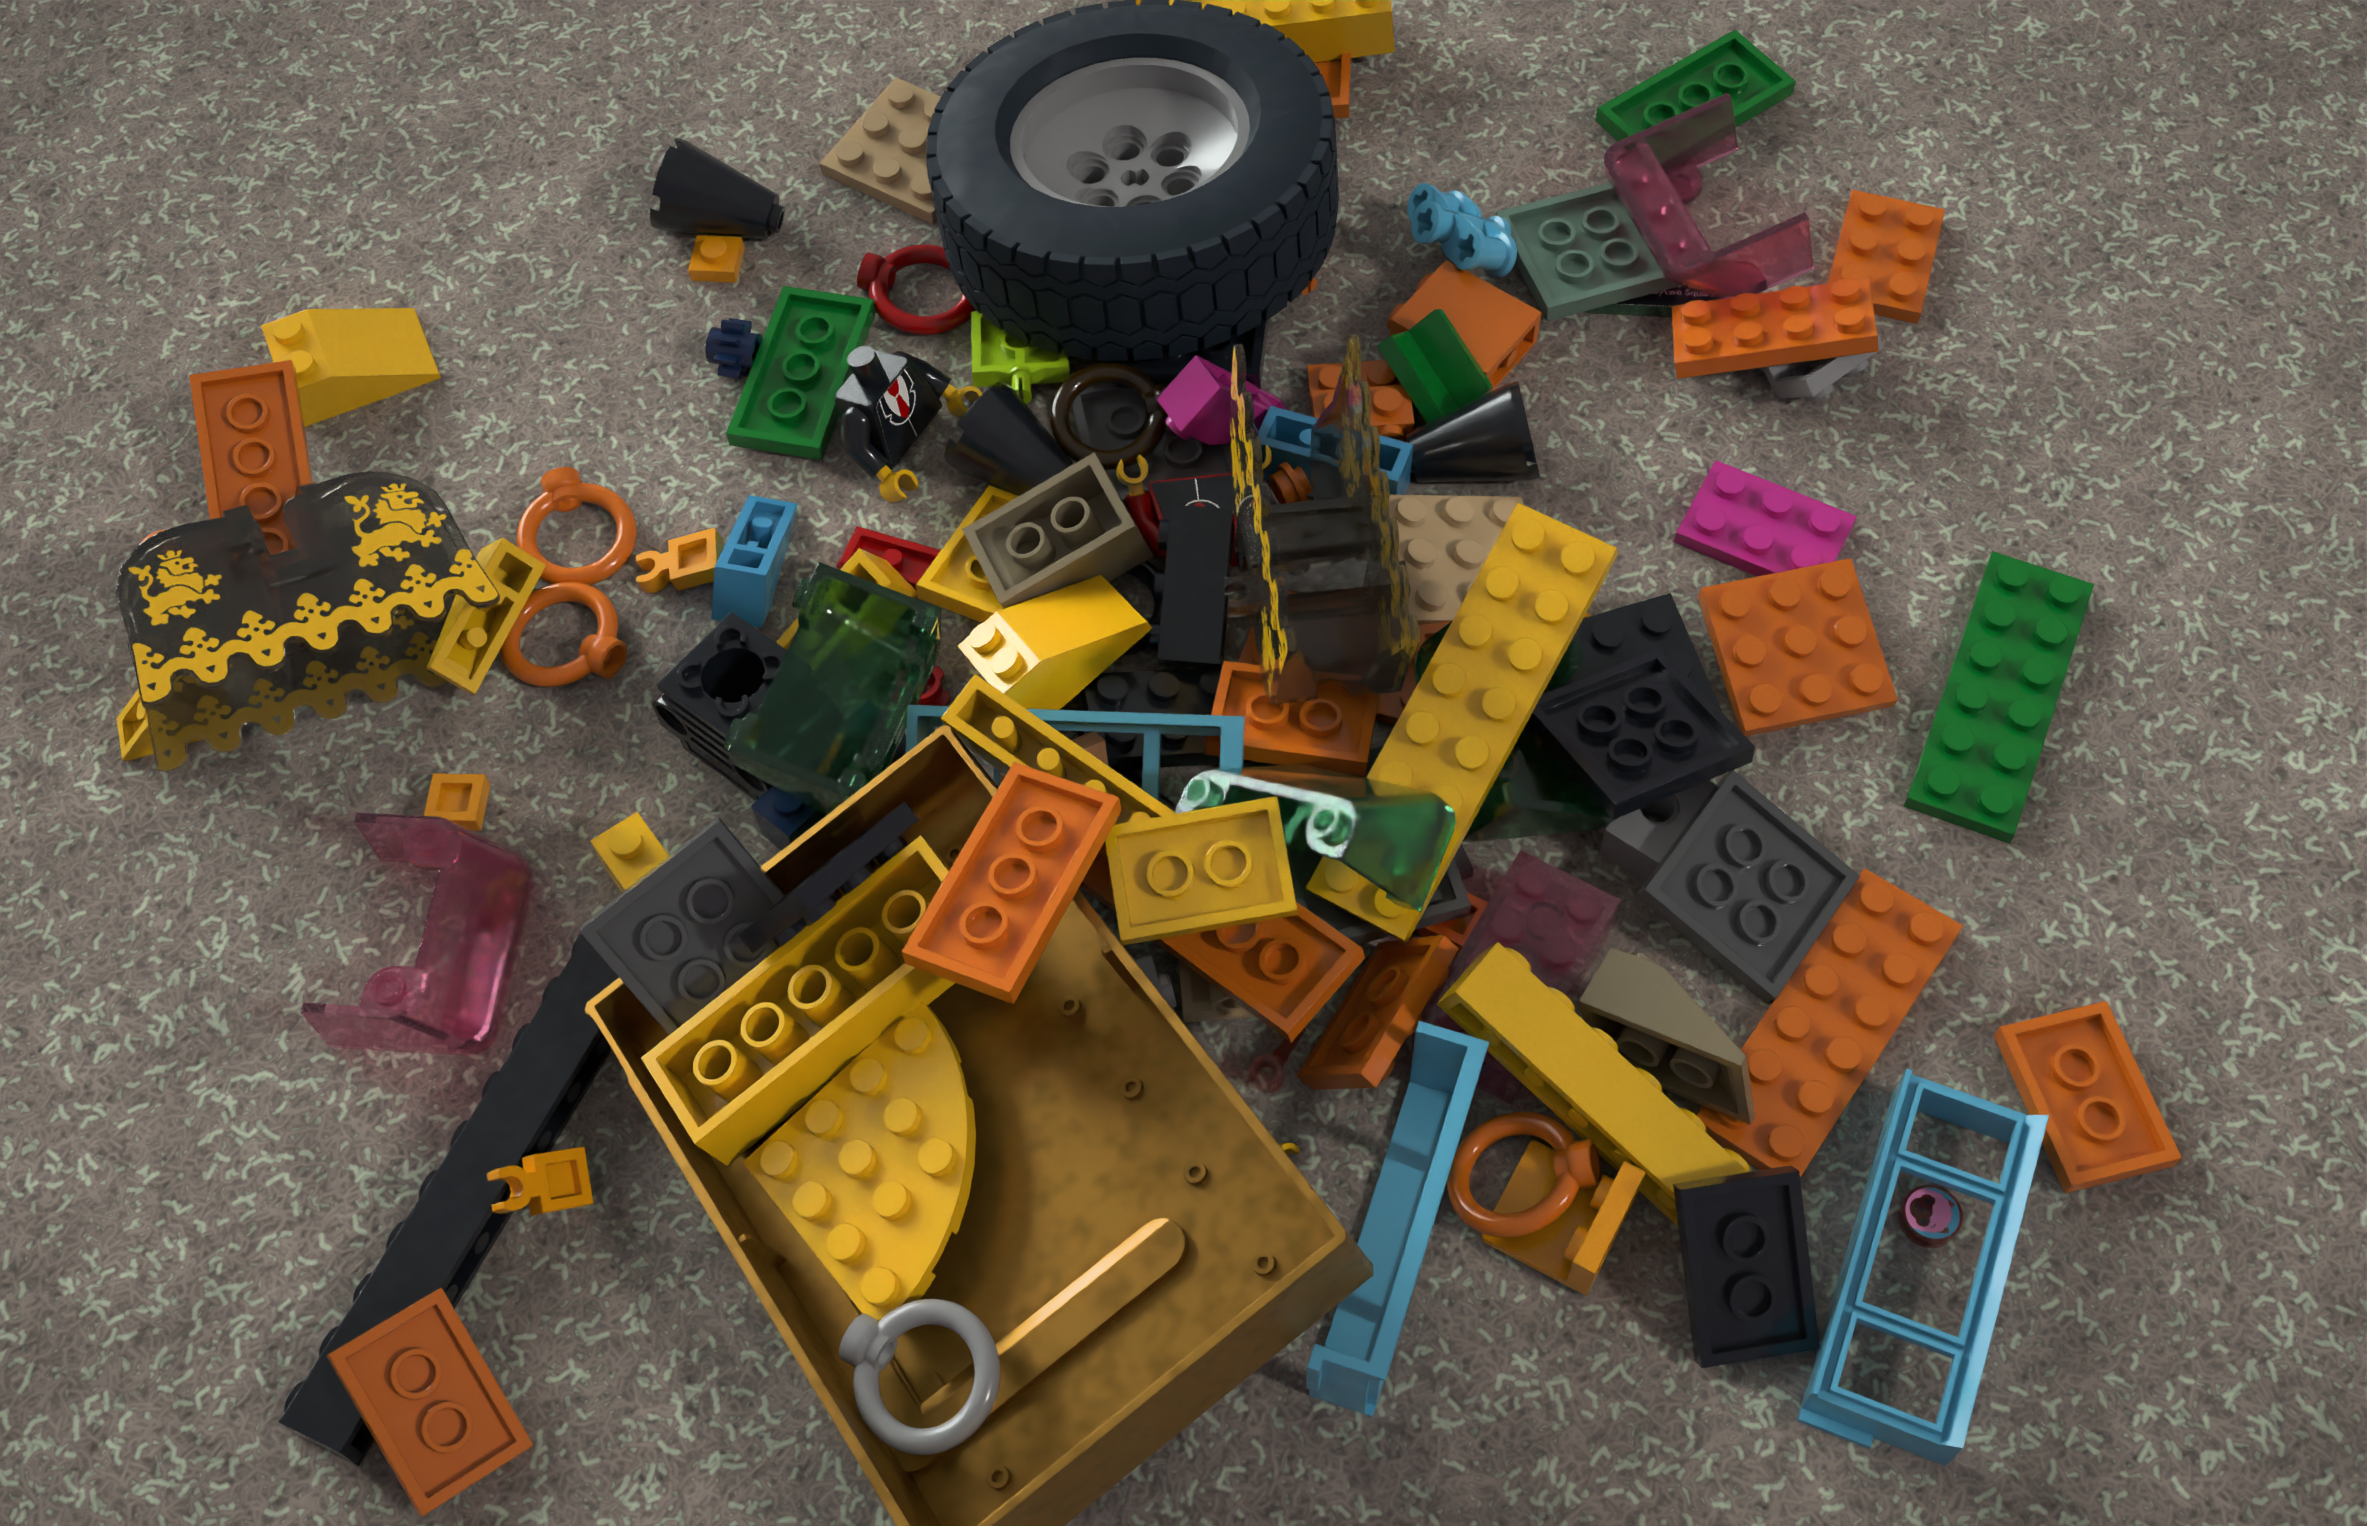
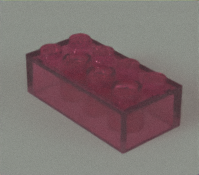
(1548, 920)

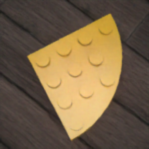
(879, 1164)

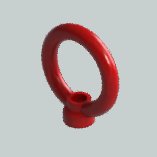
(878, 277)

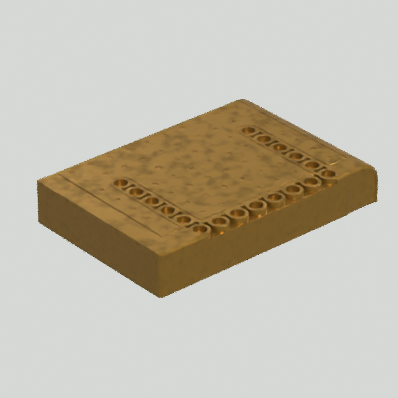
(1116, 1230)

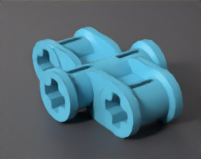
(1461, 230)

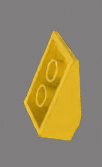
(351, 356)
(1054, 643)

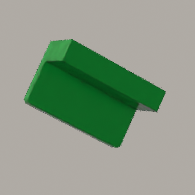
(1435, 366)

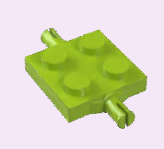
(1005, 359)

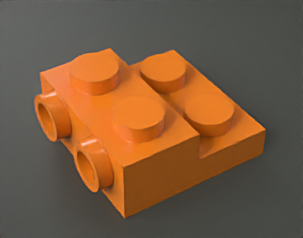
(1390, 403)

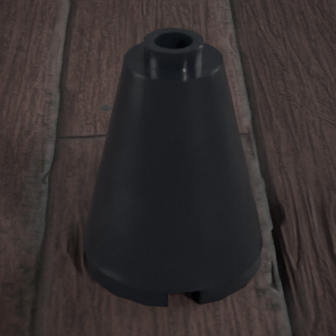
(711, 197)
(1477, 442)
(1005, 444)

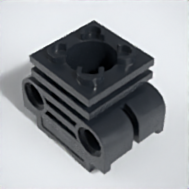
(713, 686)

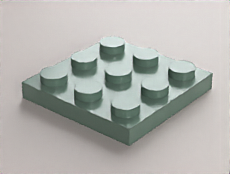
(1582, 252)

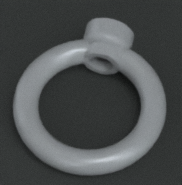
(872, 1347)

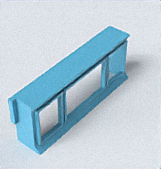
(924, 718)
(1399, 1219)
(1861, 1418)

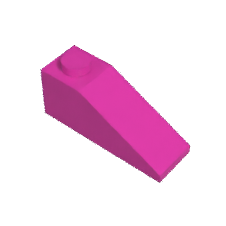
(1200, 403)

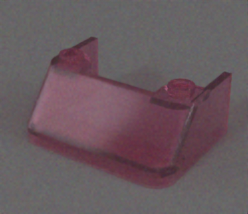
(1659, 175)
(466, 950)

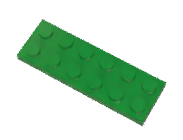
(1999, 697)

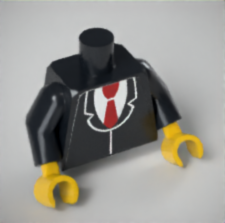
(887, 409)

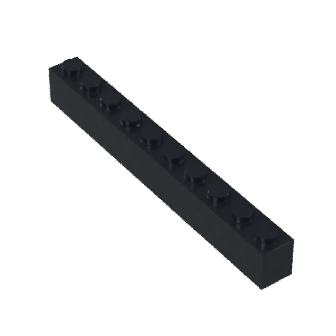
(453, 1219)

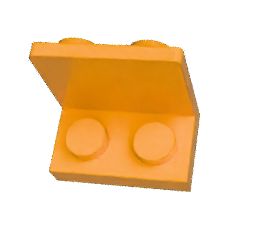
(1579, 1239)

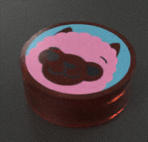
(1930, 1216)

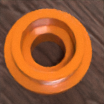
(1290, 484)

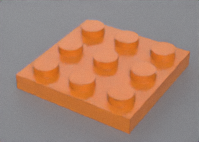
(1796, 647)

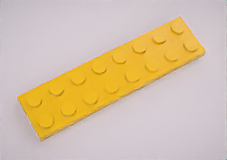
(1480, 690)

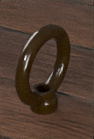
(1105, 373)

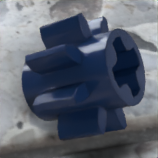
(732, 347)

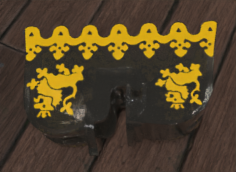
(254, 635)
(1338, 635)

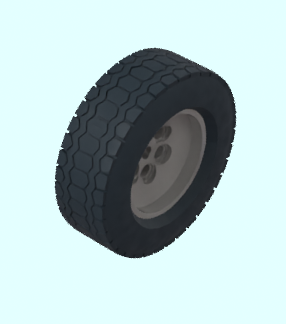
(1135, 178)

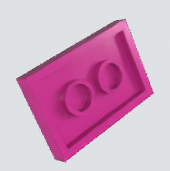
(1761, 524)

